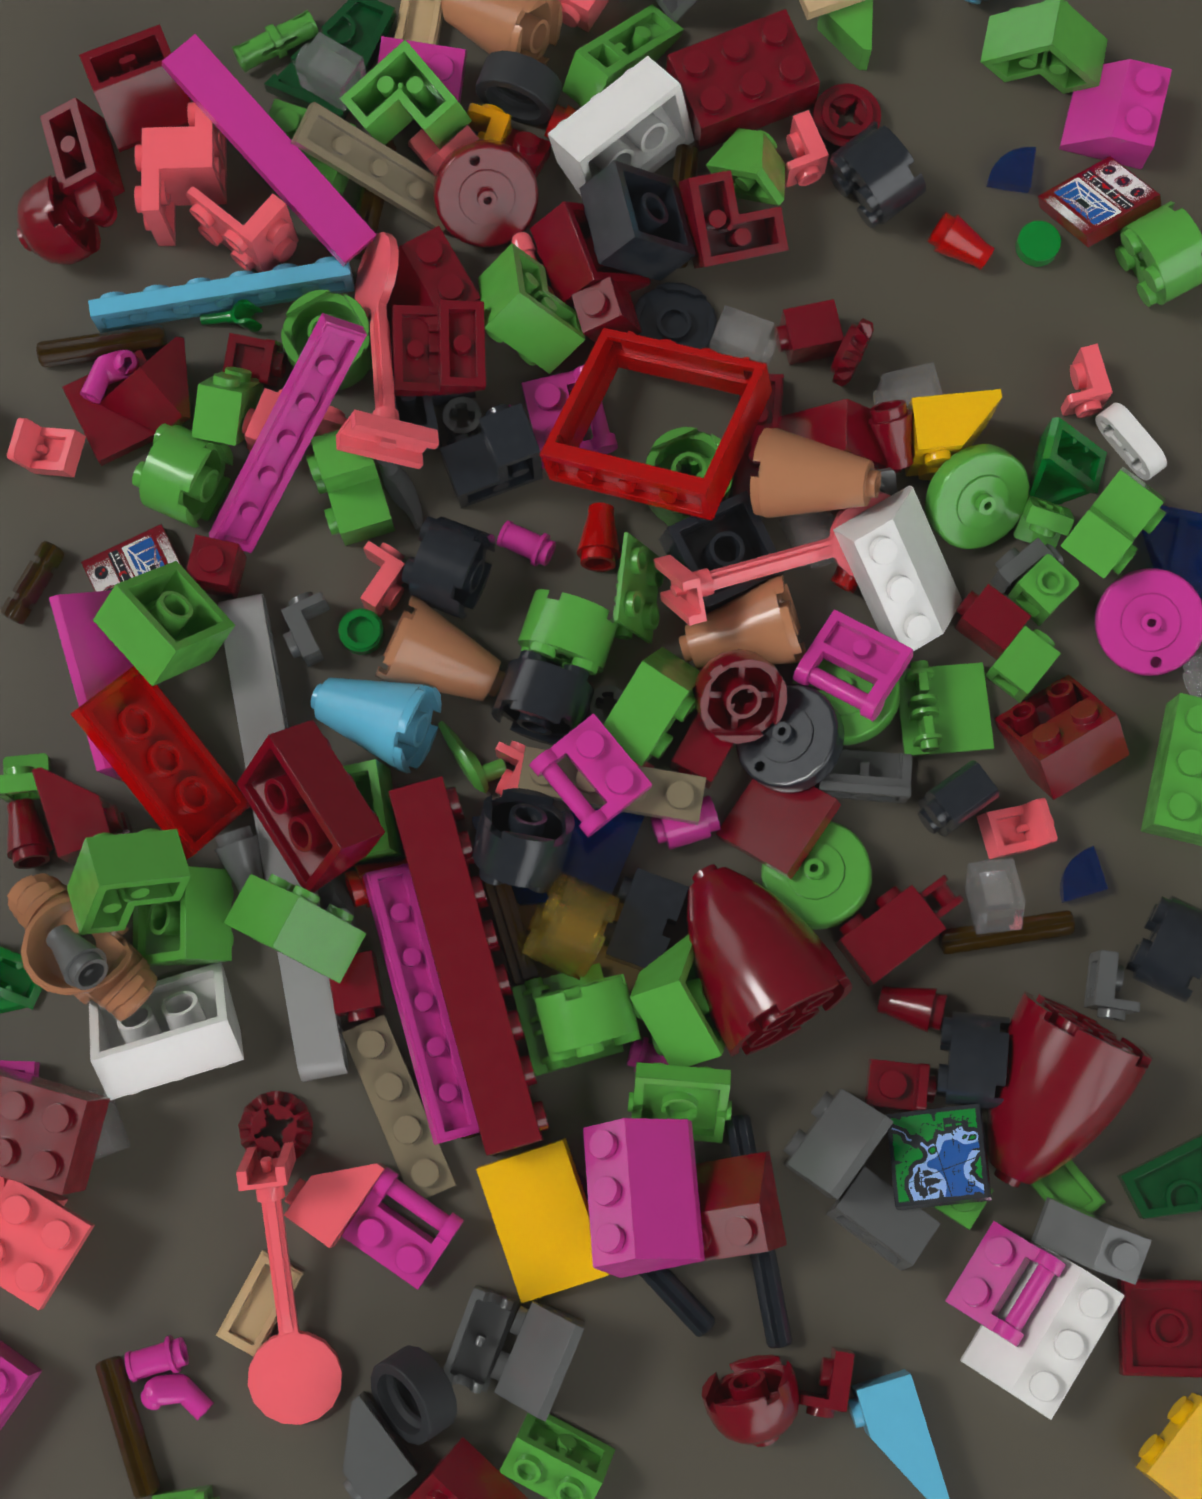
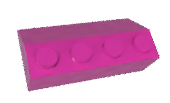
(88, 652)

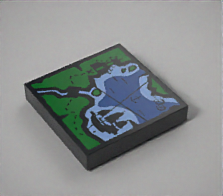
(939, 1157)

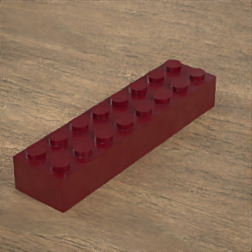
(466, 965)

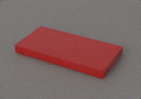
(161, 760)

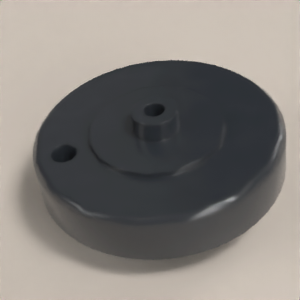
(799, 747)

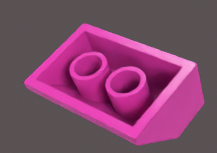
(642, 1195)

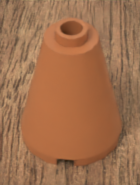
(507, 24)
(808, 476)
(755, 621)
(439, 654)

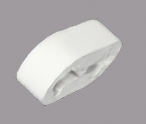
(1131, 441)

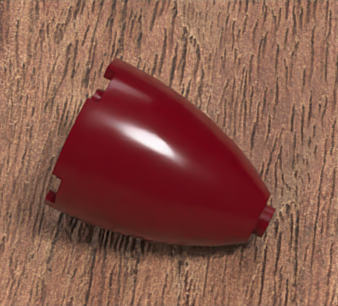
(757, 961)
(1059, 1089)

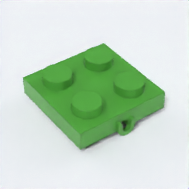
(683, 1093)

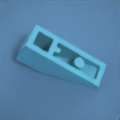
(896, 1424)

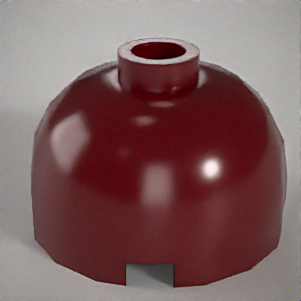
(53, 225)
(739, 696)
(754, 1401)

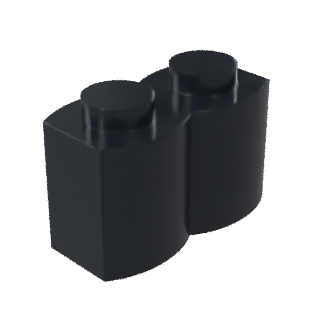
(957, 799)

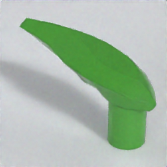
(469, 763)

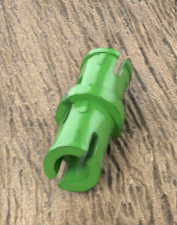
(275, 41)

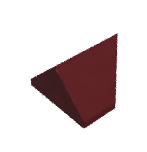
(156, 390)

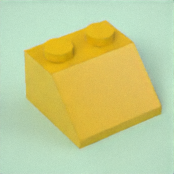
(946, 426)
(1175, 1455)

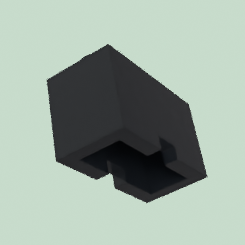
(648, 906)

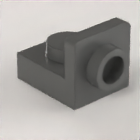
(1103, 980)

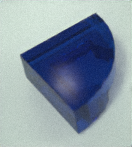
(1013, 170)
(1082, 876)

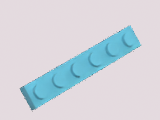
(206, 296)

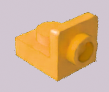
(489, 121)

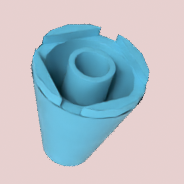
(381, 717)

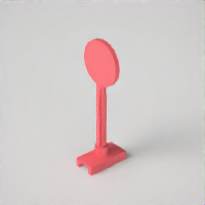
(382, 432)
(690, 587)
(293, 1372)

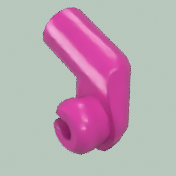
(108, 370)
(173, 1390)

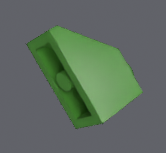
(850, 31)
(754, 166)

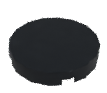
(677, 314)

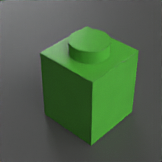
(1023, 663)

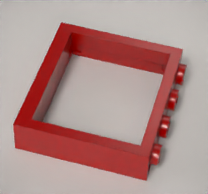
(641, 481)

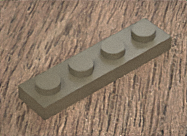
(368, 163)
(671, 797)
(398, 1107)

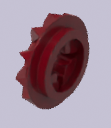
(840, 100)
(851, 352)
(282, 1106)

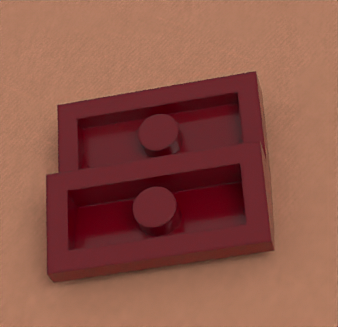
(438, 348)

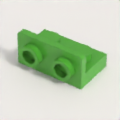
(557, 1459)

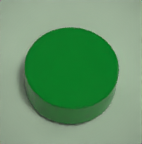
(1038, 243)
(361, 631)

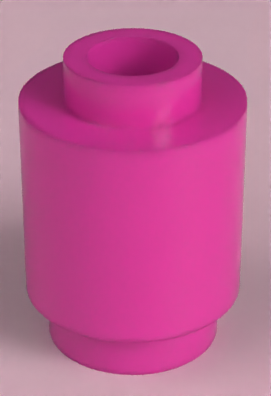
(680, 833)

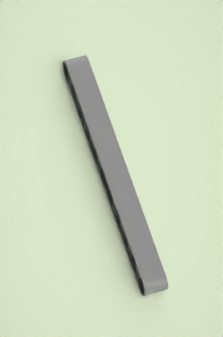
(260, 712)

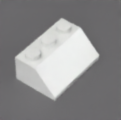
(630, 122)
(900, 569)
(173, 1035)
(1054, 1340)

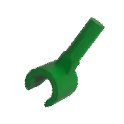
(239, 314)

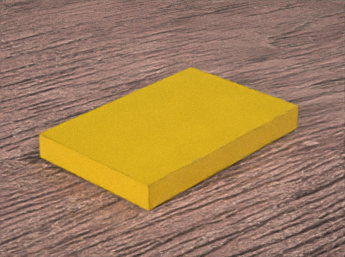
(541, 1219)

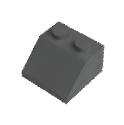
(836, 1142)
(538, 1359)

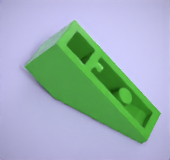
(617, 50)

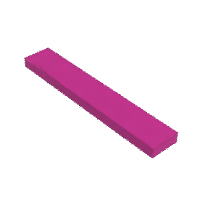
(268, 149)
(288, 431)
(420, 1003)

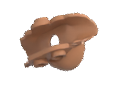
(43, 904)

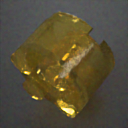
(570, 926)

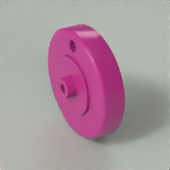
(1149, 621)

